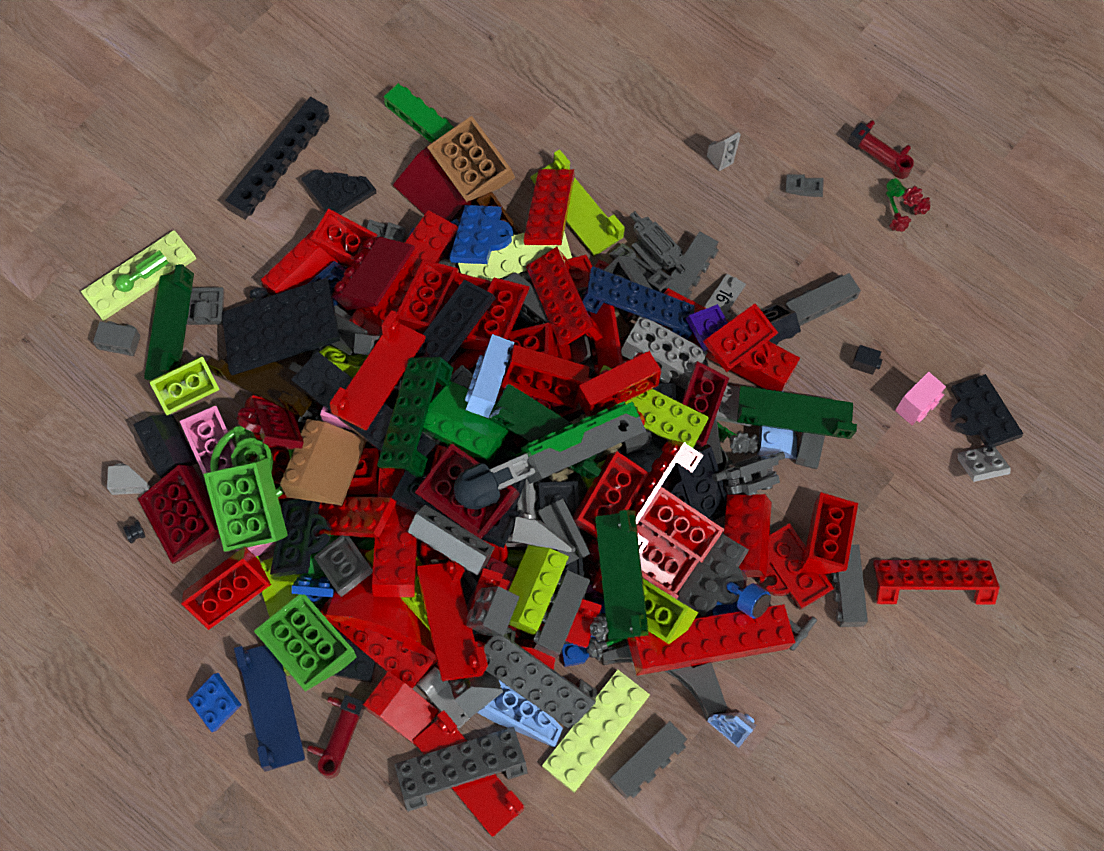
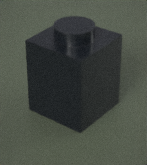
(867, 360)

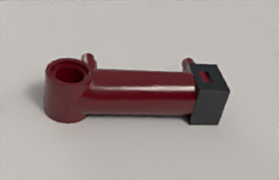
(882, 152)
(338, 743)

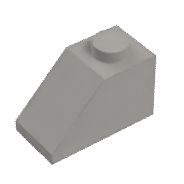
(125, 480)

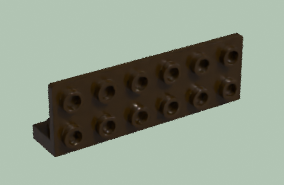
(268, 382)

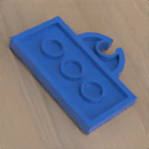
(480, 234)

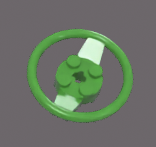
(246, 446)

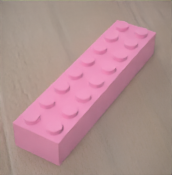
(203, 434)

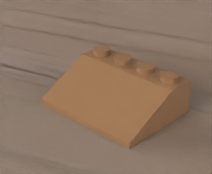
(471, 160)
(324, 464)

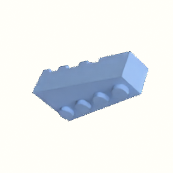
(488, 376)

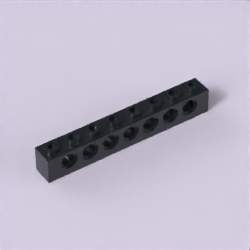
(268, 161)

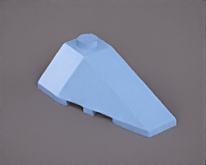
(777, 440)
(516, 711)
(733, 726)

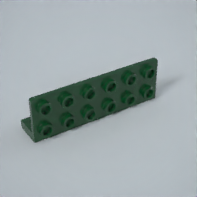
(169, 322)
(796, 412)
(410, 414)
(535, 421)
(622, 575)

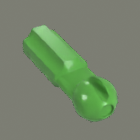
(143, 270)

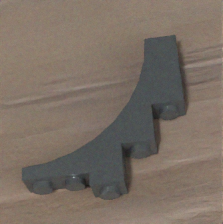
(698, 680)

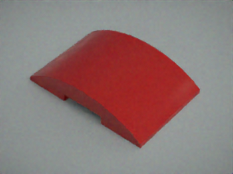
(435, 286)
(676, 542)
(382, 615)

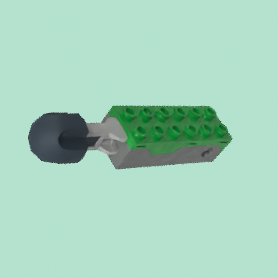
(481, 486)

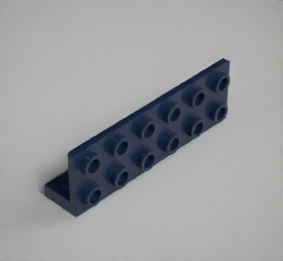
(637, 299)
(270, 708)

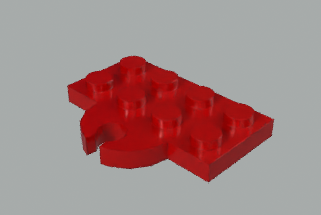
(743, 341)
(785, 565)

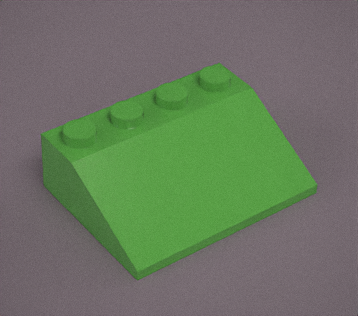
(246, 505)
(305, 642)

